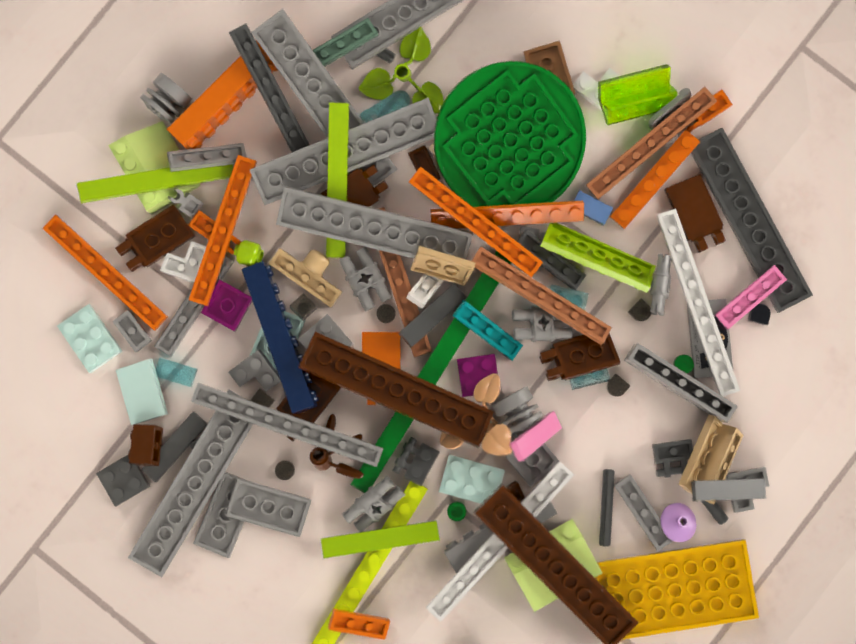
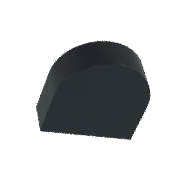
(760, 314)

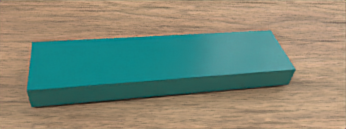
(487, 330)

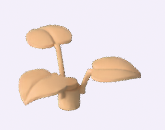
(497, 437)

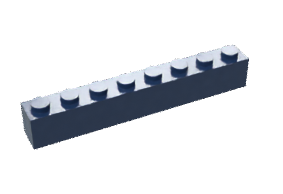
(279, 337)

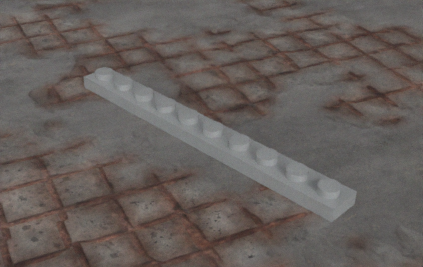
(287, 424)

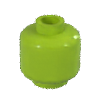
(248, 253)

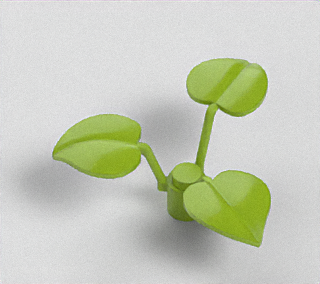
(378, 82)

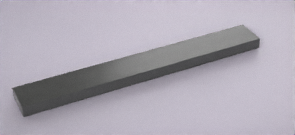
(268, 87)

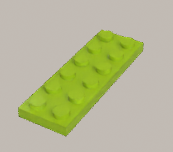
(598, 256)

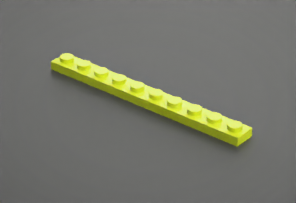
(372, 562)

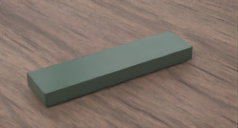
(346, 42)

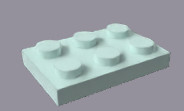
(89, 338)
(470, 479)

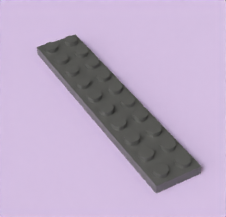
(749, 217)

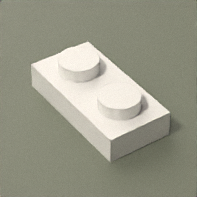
(424, 290)

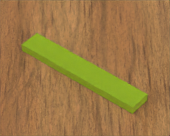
(380, 539)

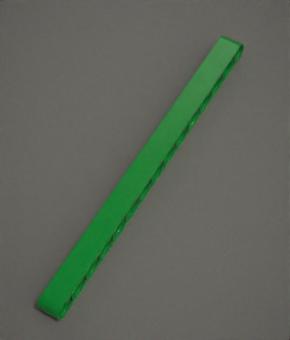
(431, 373)

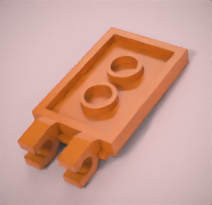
(384, 347)

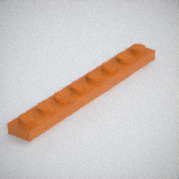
(519, 214)
(475, 222)
(222, 231)
(105, 272)

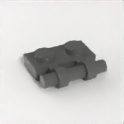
(671, 452)
(421, 464)

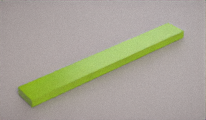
(337, 166)
(148, 181)

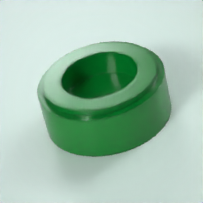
(684, 363)
(456, 511)

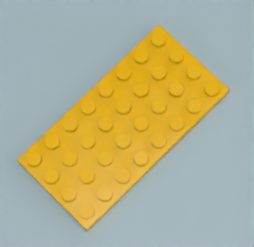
(683, 587)

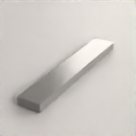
(185, 318)

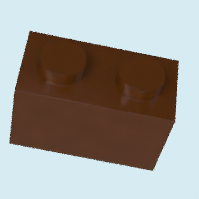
(145, 445)

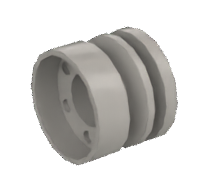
(165, 98)
(517, 410)

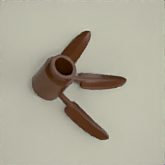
(322, 460)

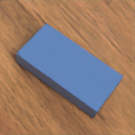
(594, 208)

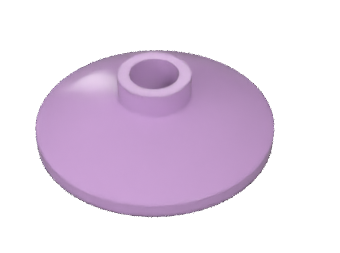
(671, 522)

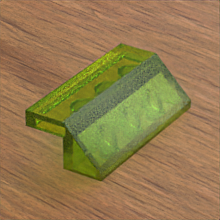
(635, 94)

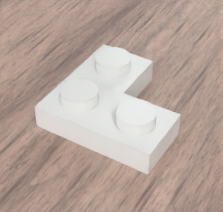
(588, 87)
(184, 268)

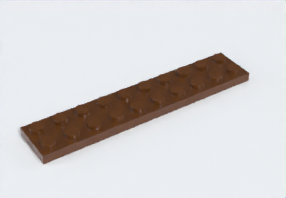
(396, 389)
(555, 566)

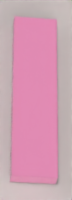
(750, 297)
(535, 436)

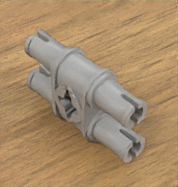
(660, 284)
(361, 288)
(536, 331)
(373, 504)

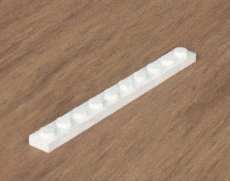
(698, 303)
(494, 547)

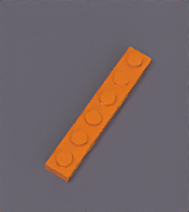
(655, 179)

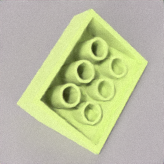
(146, 152)
(534, 589)

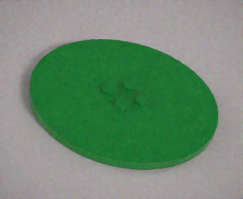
(509, 136)

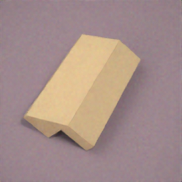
(711, 453)

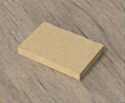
(442, 266)

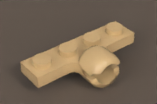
(308, 274)

